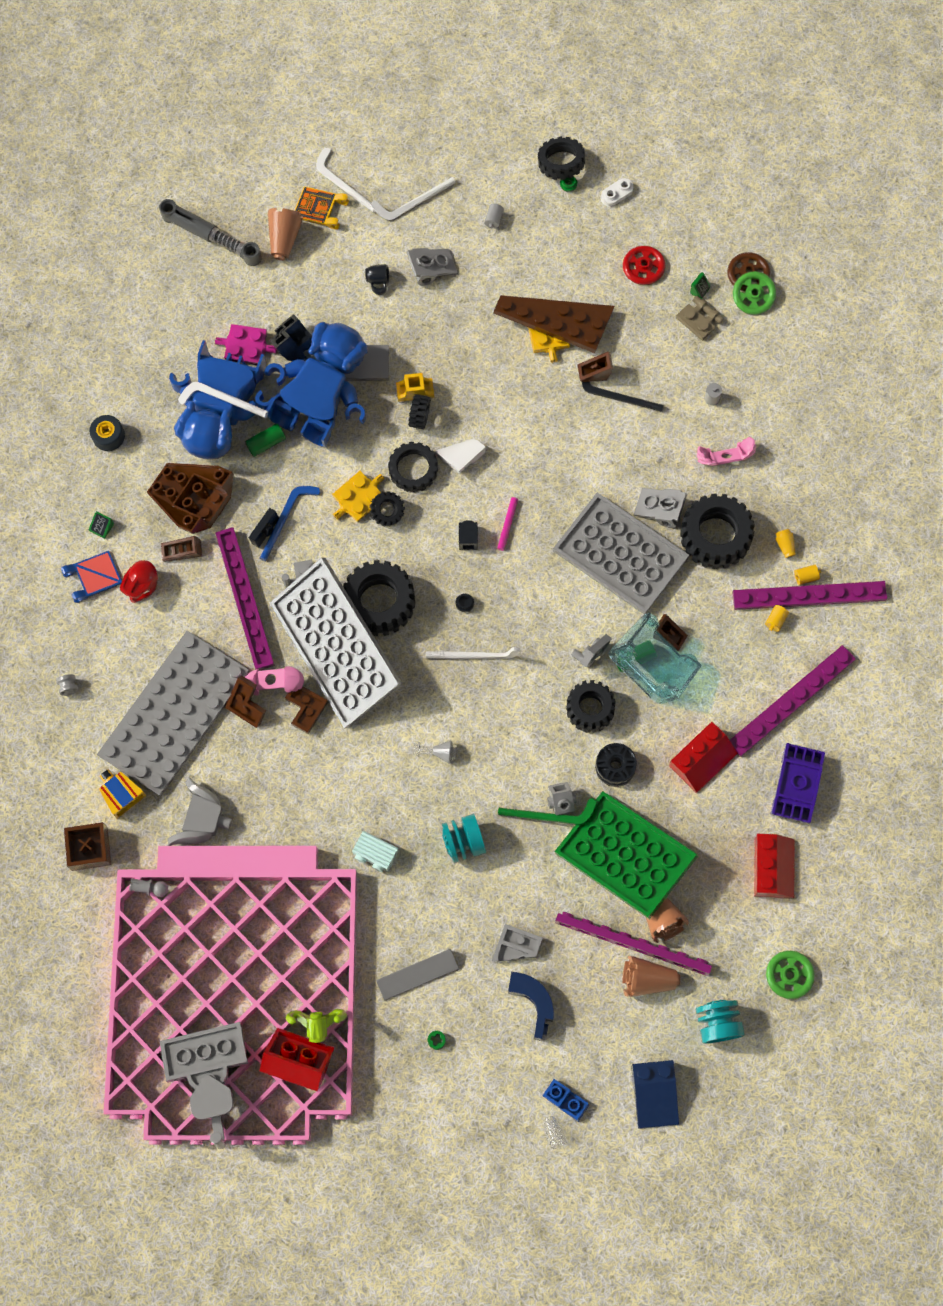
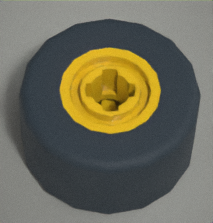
(109, 439)

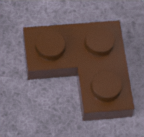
(241, 703)
(310, 706)

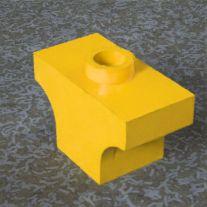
(412, 385)

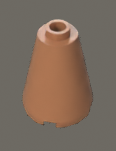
(283, 231)
(666, 922)
(648, 977)

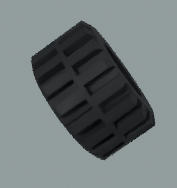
(595, 691)

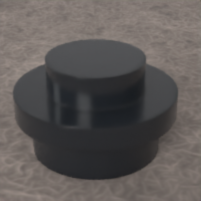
(464, 602)

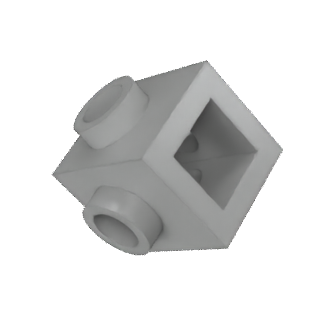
(561, 798)

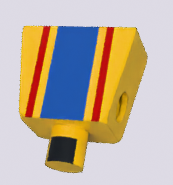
(119, 792)

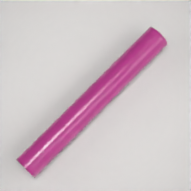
(507, 524)

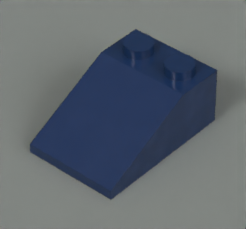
(655, 1094)

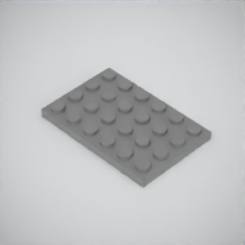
(620, 553)

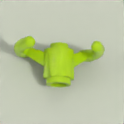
(316, 1022)

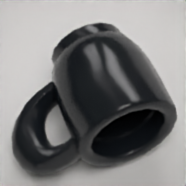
(378, 275)

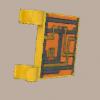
(318, 204)

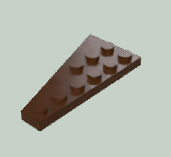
(568, 321)

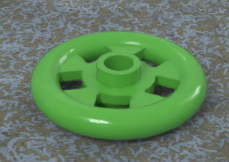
(769, 298)
(779, 987)

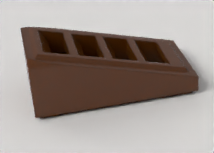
(196, 552)

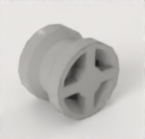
(67, 685)

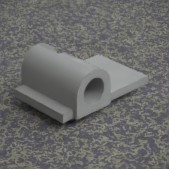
(430, 264)
(654, 504)

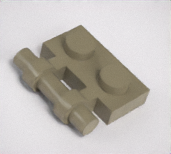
(695, 321)

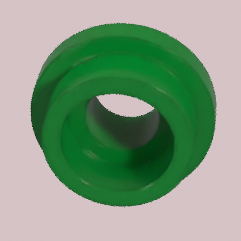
(568, 188)

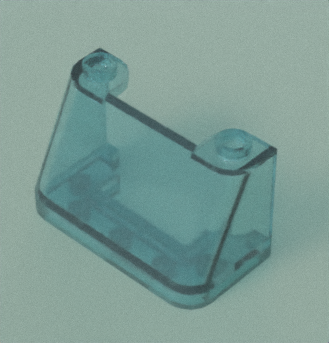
(653, 661)

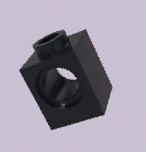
(468, 535)

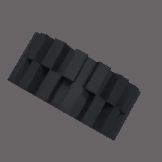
(419, 411)
(394, 500)

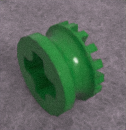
(439, 1045)

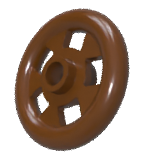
(744, 258)

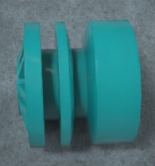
(463, 838)
(720, 1021)

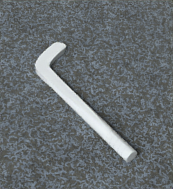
(328, 174)
(413, 203)
(190, 389)
(472, 655)

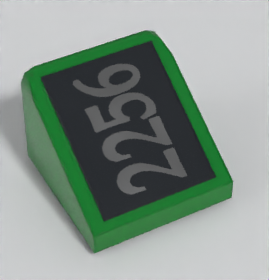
(700, 286)
(101, 525)

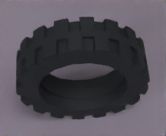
(561, 145)
(405, 450)

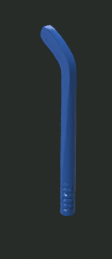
(297, 491)

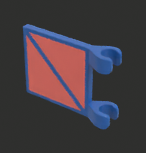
(95, 575)

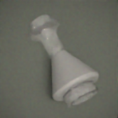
(444, 751)

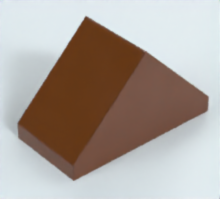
(596, 368)
(671, 632)

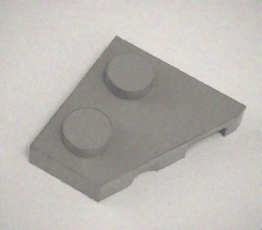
(516, 945)

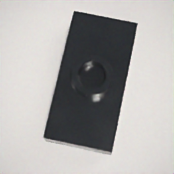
(264, 528)

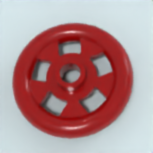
(646, 251)

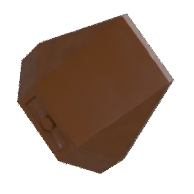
(192, 494)

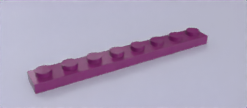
(809, 595)
(244, 599)
(792, 700)
(642, 946)

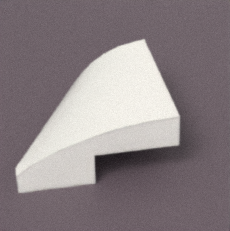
(461, 454)

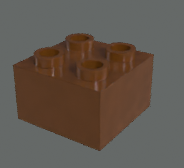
(87, 846)

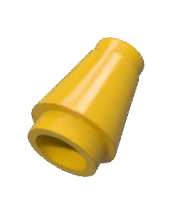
(786, 542)

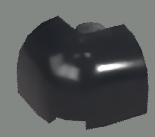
(292, 339)

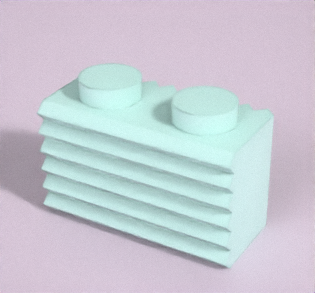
(375, 851)

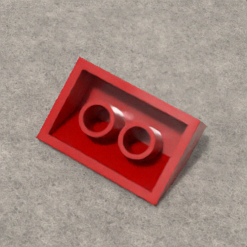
(703, 757)
(774, 866)
(296, 1059)

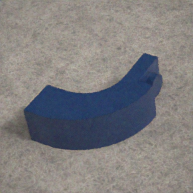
(530, 988)

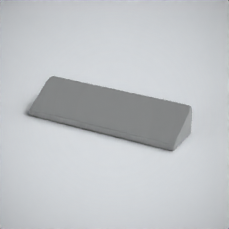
(417, 974)

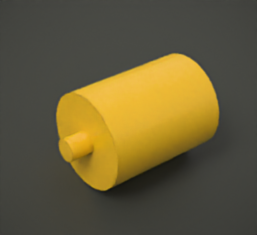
(807, 574)
(777, 618)

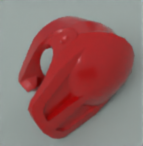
(138, 580)

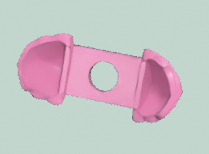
(743, 451)
(287, 678)

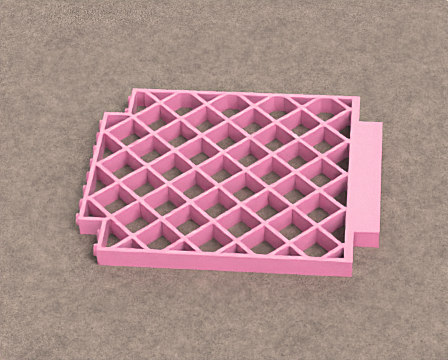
(232, 865)

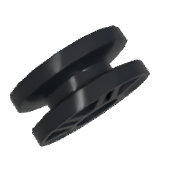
(615, 753)

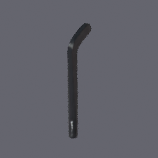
(621, 397)

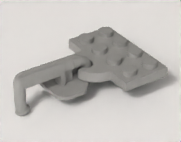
(205, 1062)

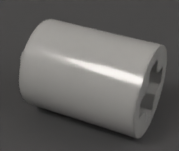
(494, 216)
(713, 394)

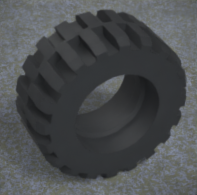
(724, 509)
(386, 575)

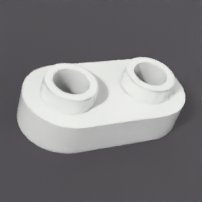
(619, 193)

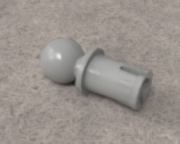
(159, 889)

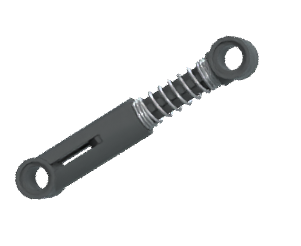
(208, 231)

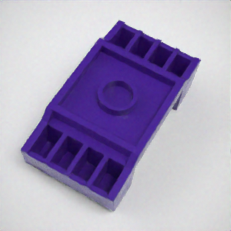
(798, 783)

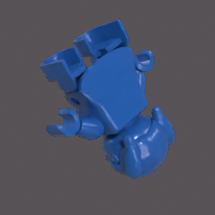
(319, 383)
(207, 420)

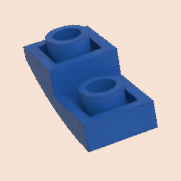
(566, 1100)

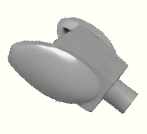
(202, 817)

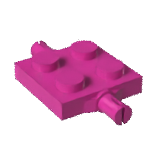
(245, 342)

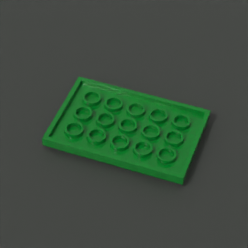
(626, 855)

